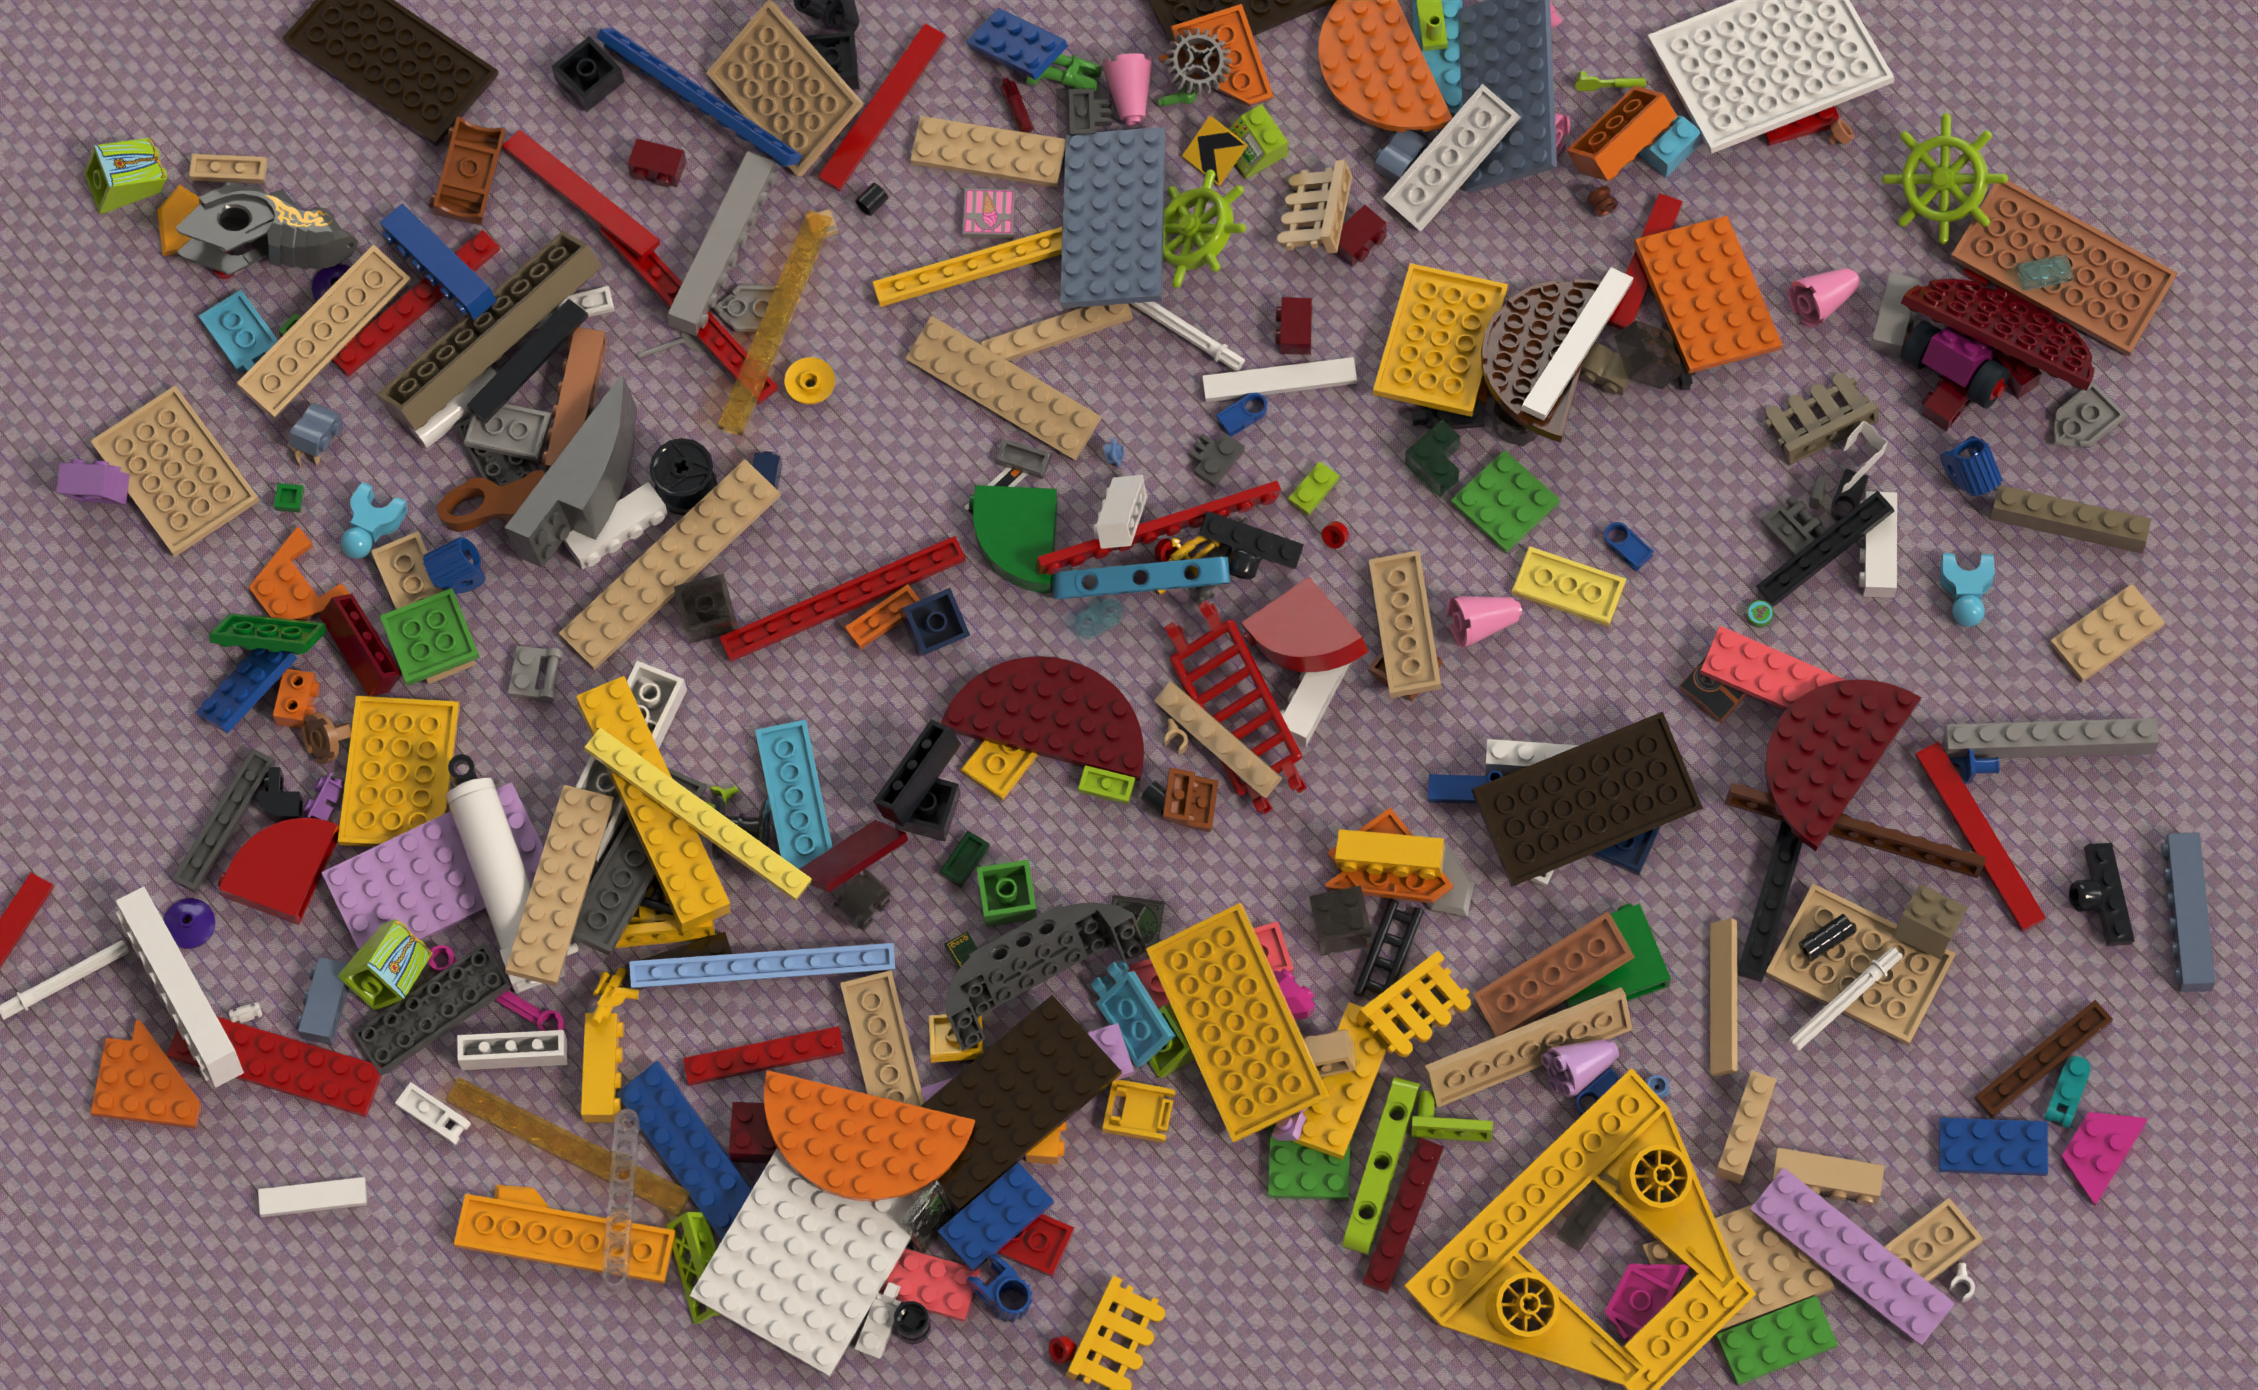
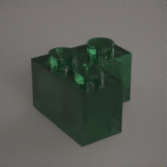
(1430, 458)

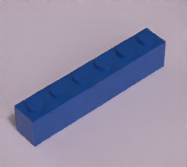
(437, 261)

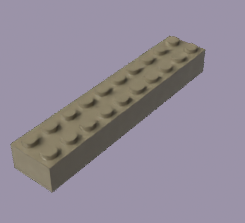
(477, 343)

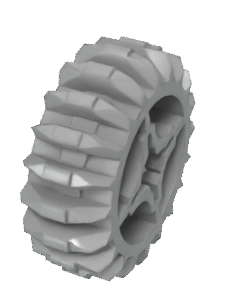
(1204, 69)

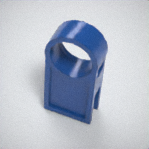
(1237, 418)
(1632, 550)
(1598, 1088)

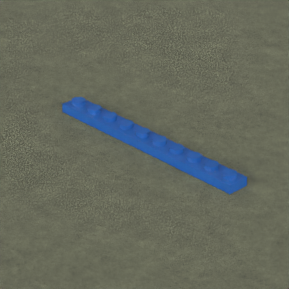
(692, 92)

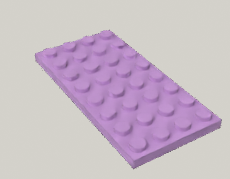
(422, 876)

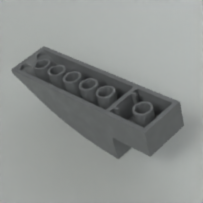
(581, 483)

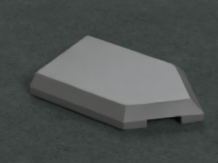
(745, 307)
(2086, 418)
(1459, 898)

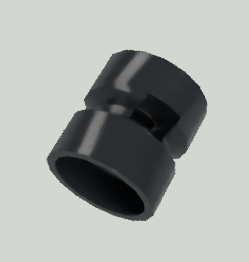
(912, 1322)

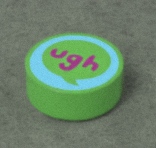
(1759, 613)

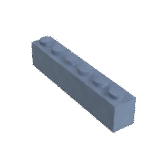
(2189, 912)

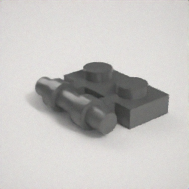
(1788, 530)

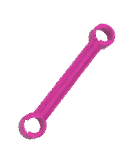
(507, 999)

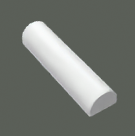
(454, 411)

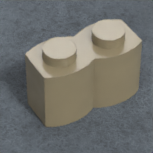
(1605, 368)

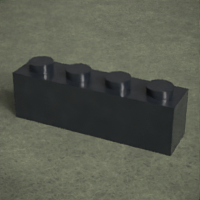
(917, 772)

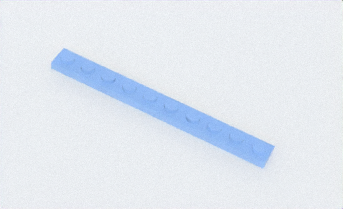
(762, 965)

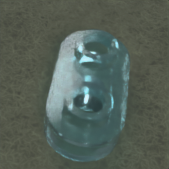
(1100, 619)

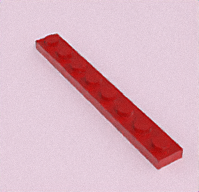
(408, 309)

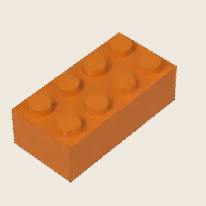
(1621, 133)

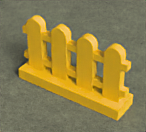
(659, 929)
(1402, 1008)
(1115, 1323)

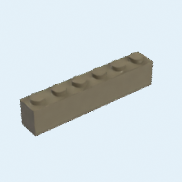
(2070, 519)

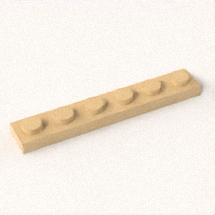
(1057, 330)
(1218, 739)

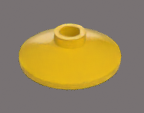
(809, 370)

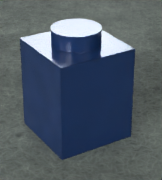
(769, 466)

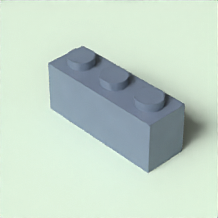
(323, 1002)

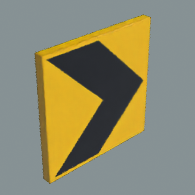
(1215, 149)

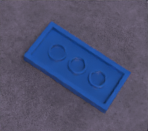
(1017, 43)
(244, 687)
(1993, 1146)
(995, 1217)

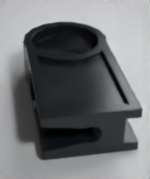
(1852, 495)

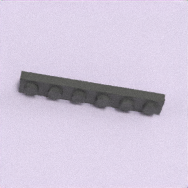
(223, 821)

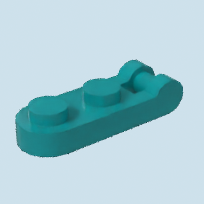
(2068, 1091)

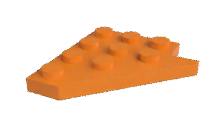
(1247, 75)
(1387, 884)
(142, 1084)

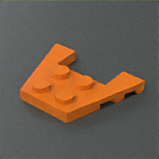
(282, 587)

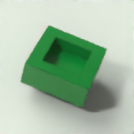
(289, 497)

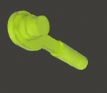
(1592, 83)

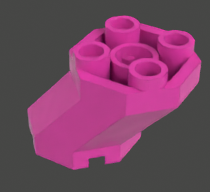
(1298, 998)

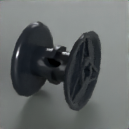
(682, 474)
(756, 826)

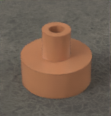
(1841, 132)

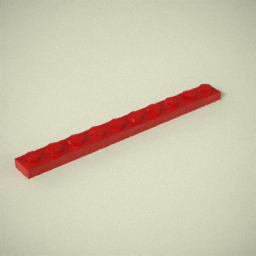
(713, 336)
(1169, 525)
(842, 598)

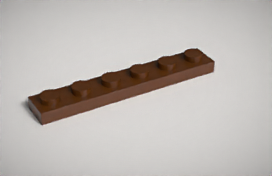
(2043, 1059)

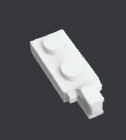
(879, 1322)

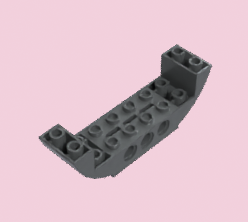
(1033, 956)

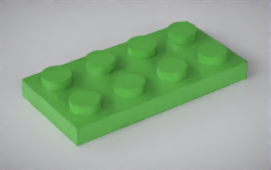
(1776, 1340)

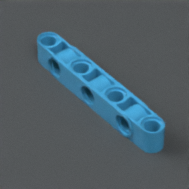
(1159, 577)

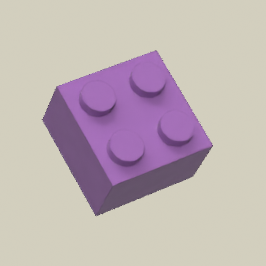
(93, 482)

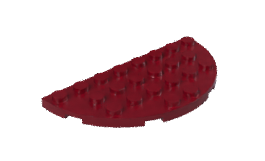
(2006, 324)
(1052, 711)
(1828, 750)

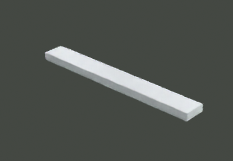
(1577, 344)

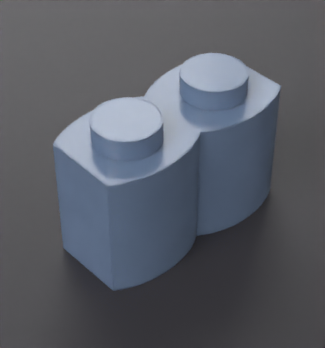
(1399, 154)
(315, 430)

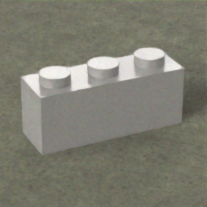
(1893, 316)

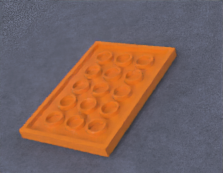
(1707, 294)

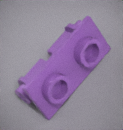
(326, 790)

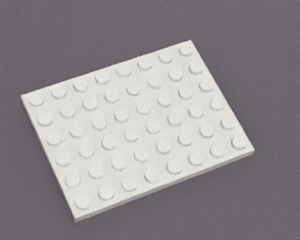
(1767, 64)
(804, 1264)

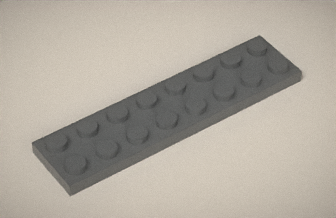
(620, 885)

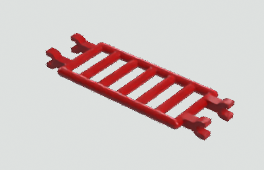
(1185, 650)

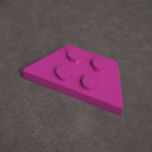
(2100, 1149)
(1642, 1294)

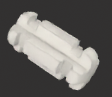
(245, 1013)

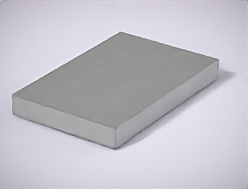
(510, 432)

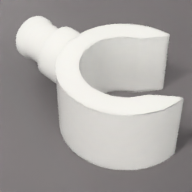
(1961, 1277)

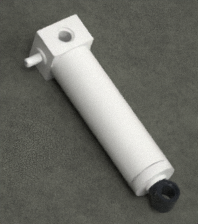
(492, 857)

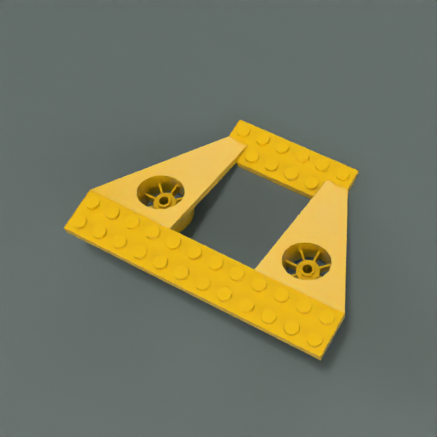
(1469, 1275)

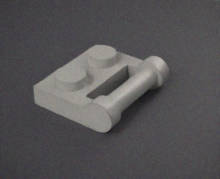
(526, 673)

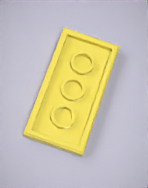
(1568, 586)

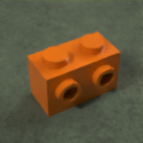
(295, 698)

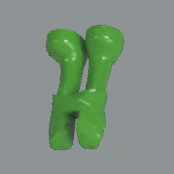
(1073, 75)

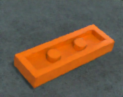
(880, 618)

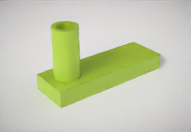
(1431, 24)
(1431, 1127)

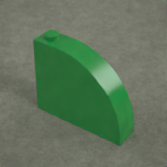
(1014, 530)
(1638, 976)

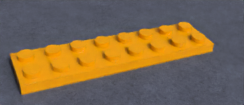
(558, 1237)

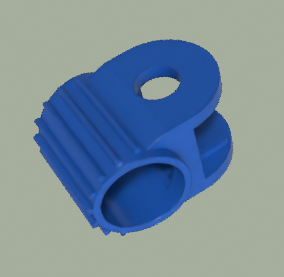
(1972, 474)
(450, 566)
(1007, 1280)

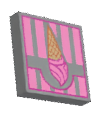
(988, 213)

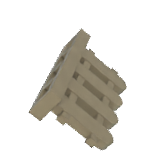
(1826, 431)

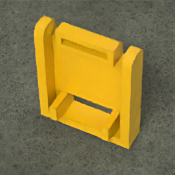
(1143, 1111)

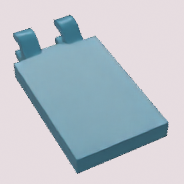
(239, 331)
(1135, 1012)

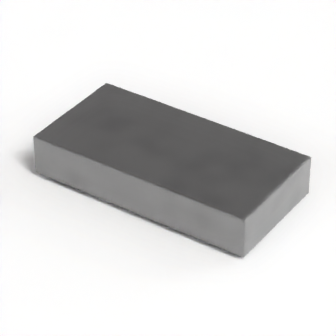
(1023, 458)

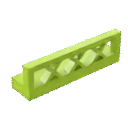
(700, 1242)

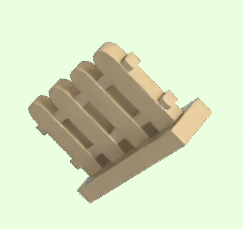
(1330, 213)

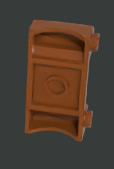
(467, 172)

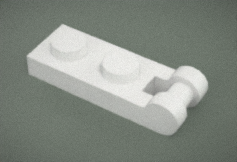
(432, 1113)

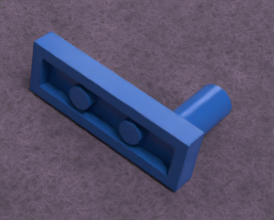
(1457, 787)

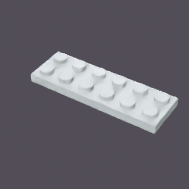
(1451, 157)

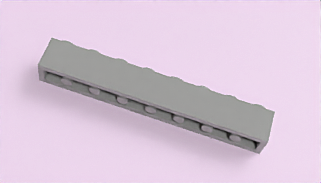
(722, 243)
(2052, 738)

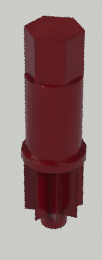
(1014, 101)

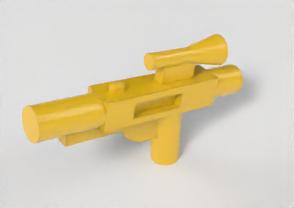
(612, 995)

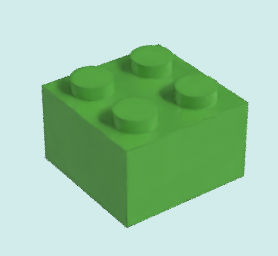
(1007, 893)

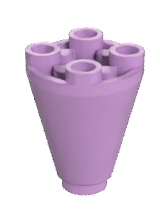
(1578, 1064)

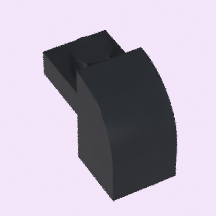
(279, 804)

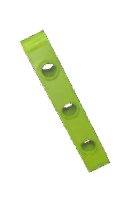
(1377, 1182)

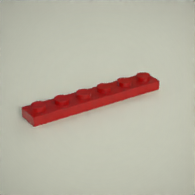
(763, 1055)

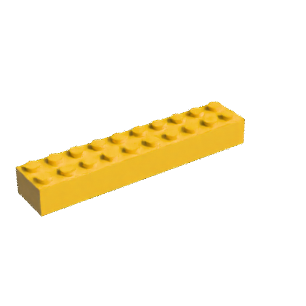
(668, 842)

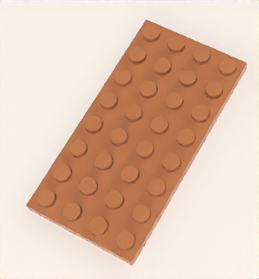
(2112, 283)

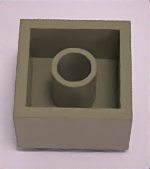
(1930, 921)

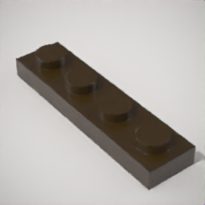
(709, 946)

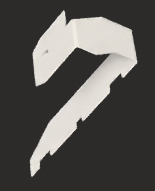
(1875, 440)

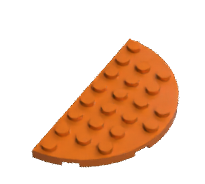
(1378, 67)
(859, 1141)

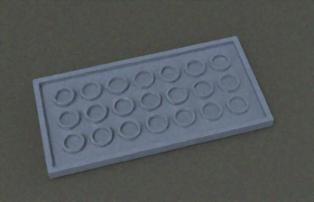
(1511, 54)
(1113, 218)

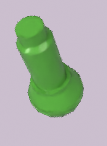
(1181, 97)

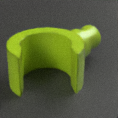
(726, 793)

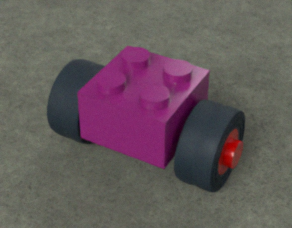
(1958, 359)

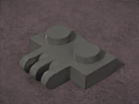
(1086, 112)
(1215, 457)

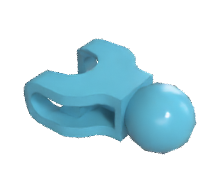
(370, 522)
(1967, 587)

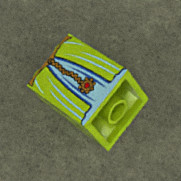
(124, 173)
(386, 965)

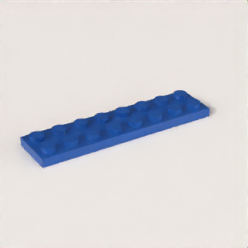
(687, 1146)

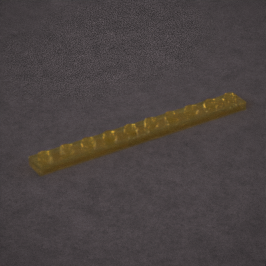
(774, 323)
(562, 1144)

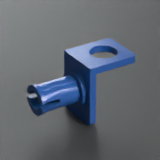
(1971, 766)

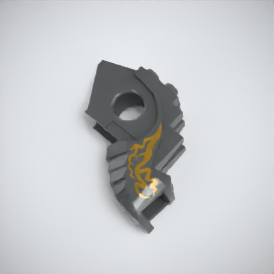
(271, 222)

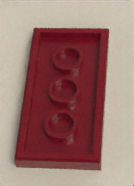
(853, 855)

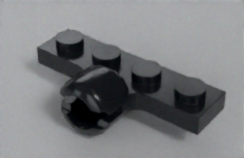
(1249, 545)
(2103, 894)

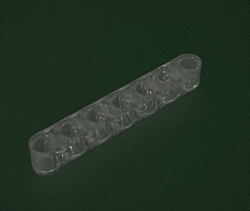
(623, 1213)

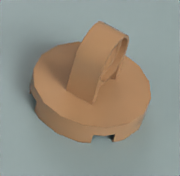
(323, 737)

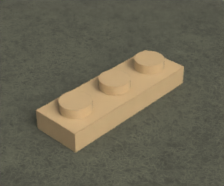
(228, 168)

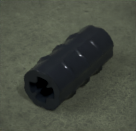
(1826, 937)

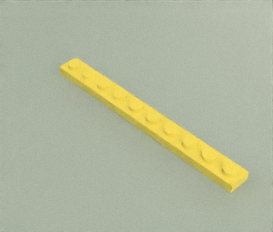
(697, 814)

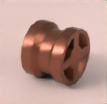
(1602, 201)

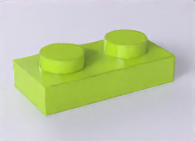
(1313, 488)
(1106, 785)

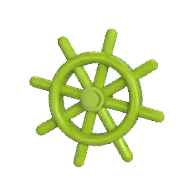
(1945, 178)
(1195, 228)

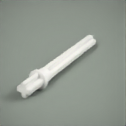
(1193, 335)
(63, 979)
(1846, 997)

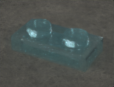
(2044, 272)

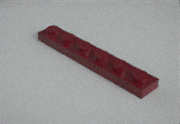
(1403, 1215)

